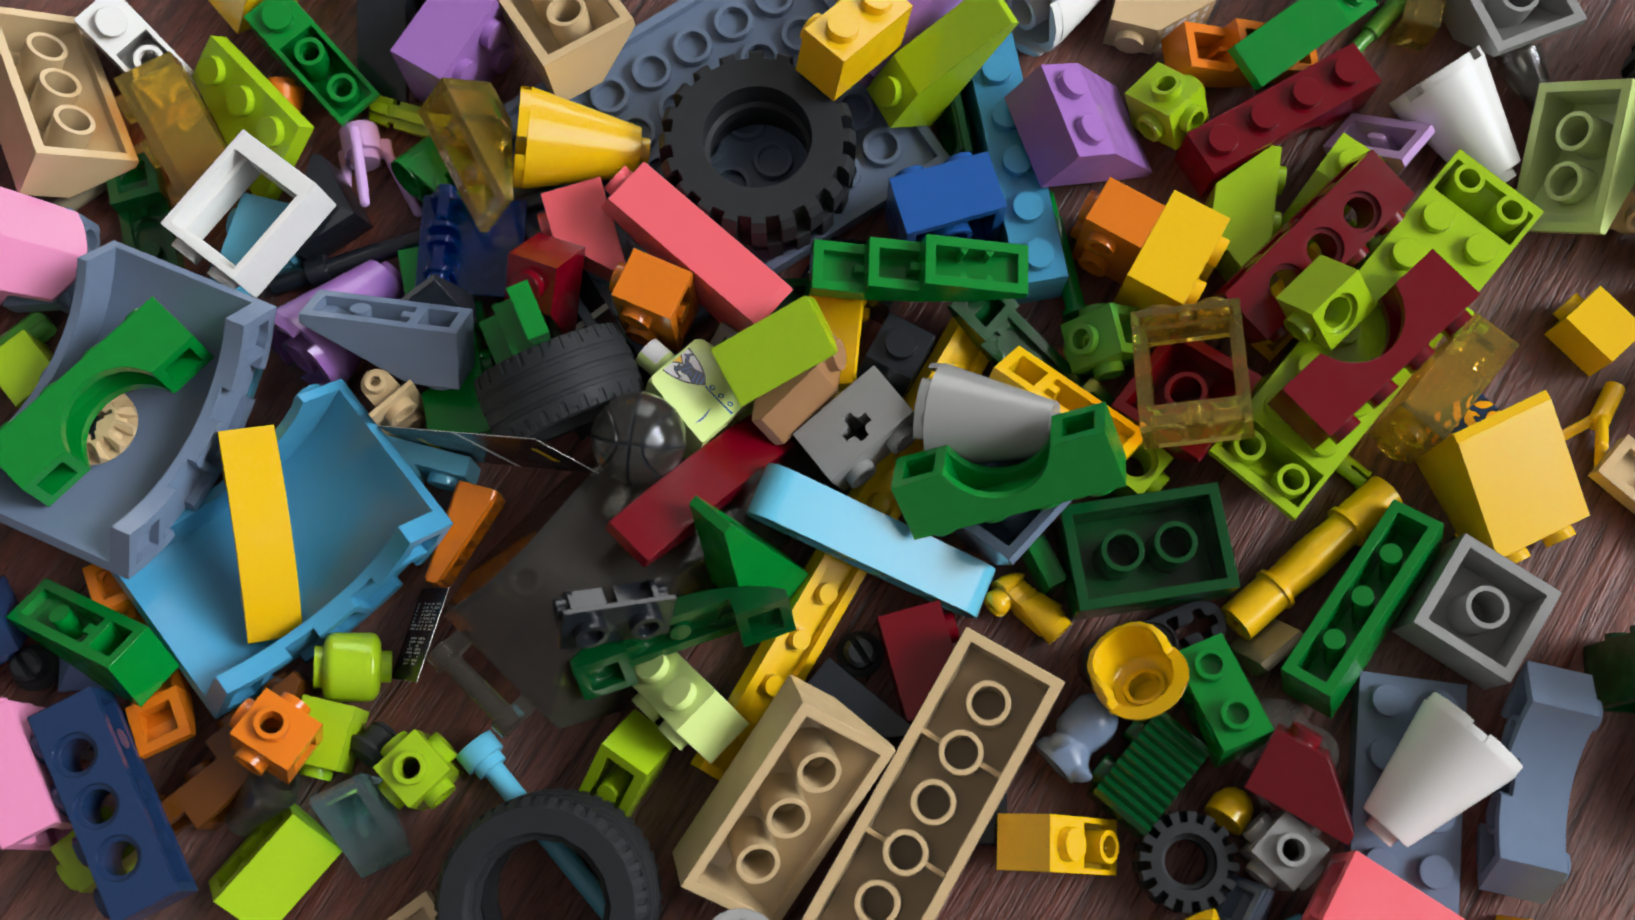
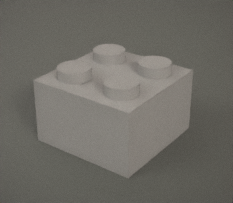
(1477, 612)

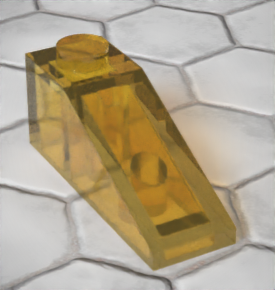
(474, 143)

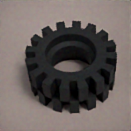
(1218, 856)

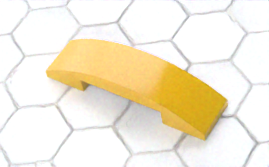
(261, 532)

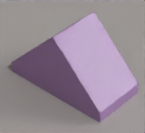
(1390, 138)

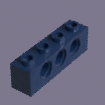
(139, 818)

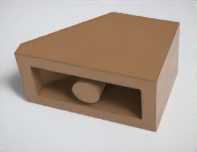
(799, 399)

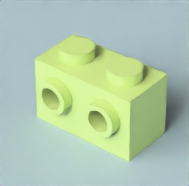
(688, 704)

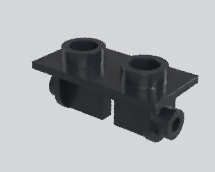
(638, 612)

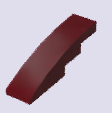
(714, 473)

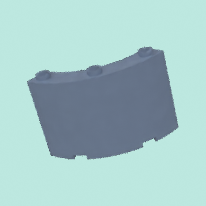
(126, 505)

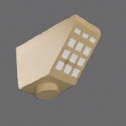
(1142, 24)

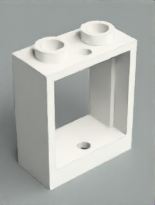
(221, 188)

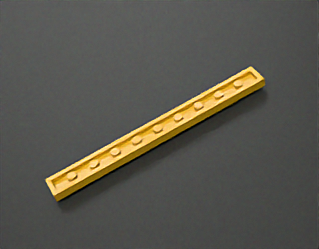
(830, 582)

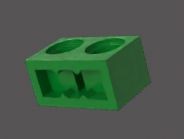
(1223, 702)

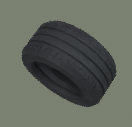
(569, 817)

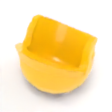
(1137, 671)

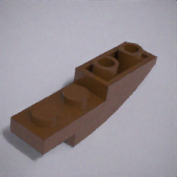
(215, 784)

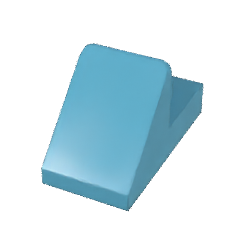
(440, 466)

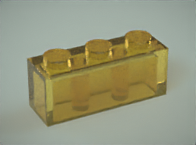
(173, 119)

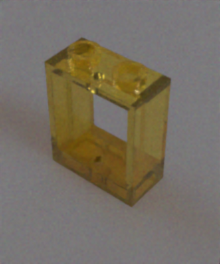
(1442, 390)
(1200, 419)

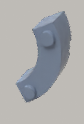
(1526, 819)

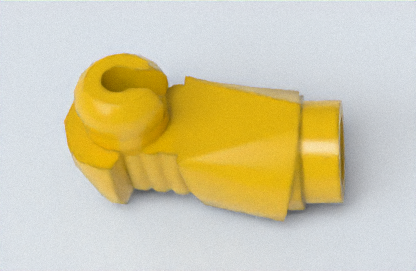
(1031, 607)

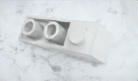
(124, 35)

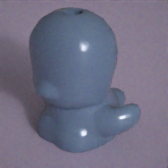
(1078, 734)

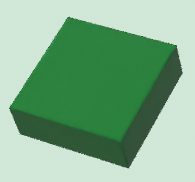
(1044, 566)

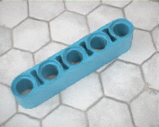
(870, 540)

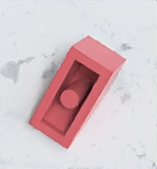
(577, 217)

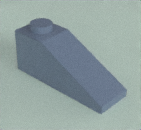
(402, 337)

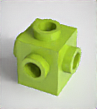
(1167, 105)
(436, 772)

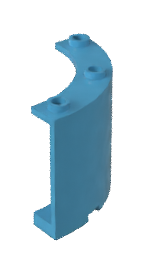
(353, 527)

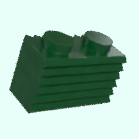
(1146, 772)

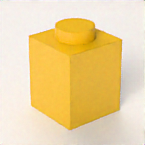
(1592, 330)

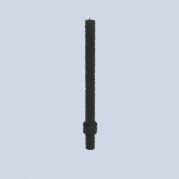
(323, 269)

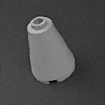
(980, 416)

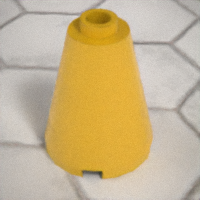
(571, 142)

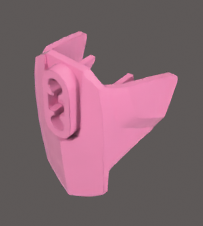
(37, 247)

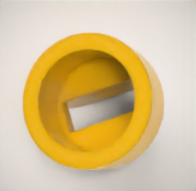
(1230, 809)

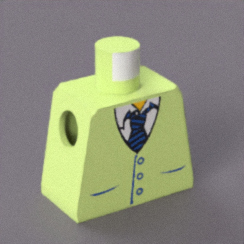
(695, 388)

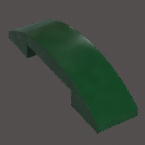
(142, 205)
(999, 329)
(697, 618)

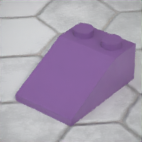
(1075, 127)

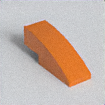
(1204, 54)

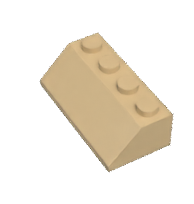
(569, 40)
(57, 108)
(781, 802)

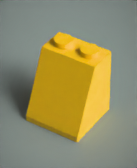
(1508, 479)

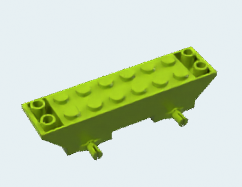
(1474, 227)

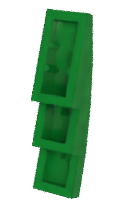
(919, 271)
(516, 324)

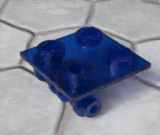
(458, 251)

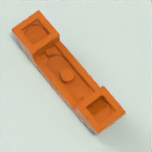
(169, 713)

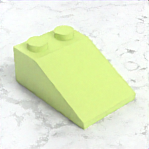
(1580, 154)

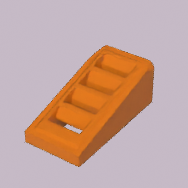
(472, 514)

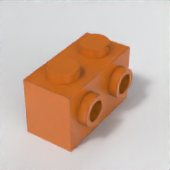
(1113, 229)
(654, 299)

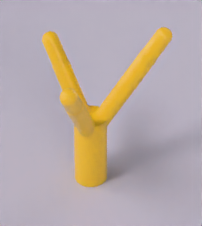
(1599, 418)

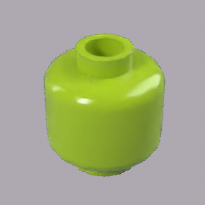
(351, 666)

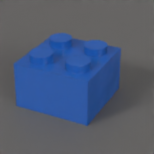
(946, 200)

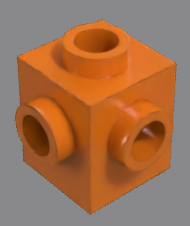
(274, 734)

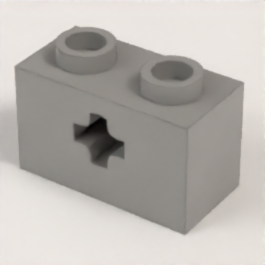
(832, 434)

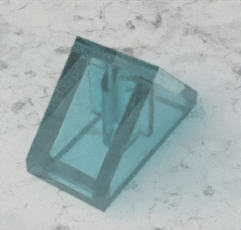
(362, 823)

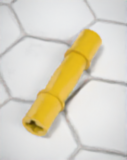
(1309, 559)

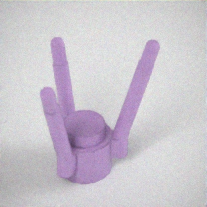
(362, 153)

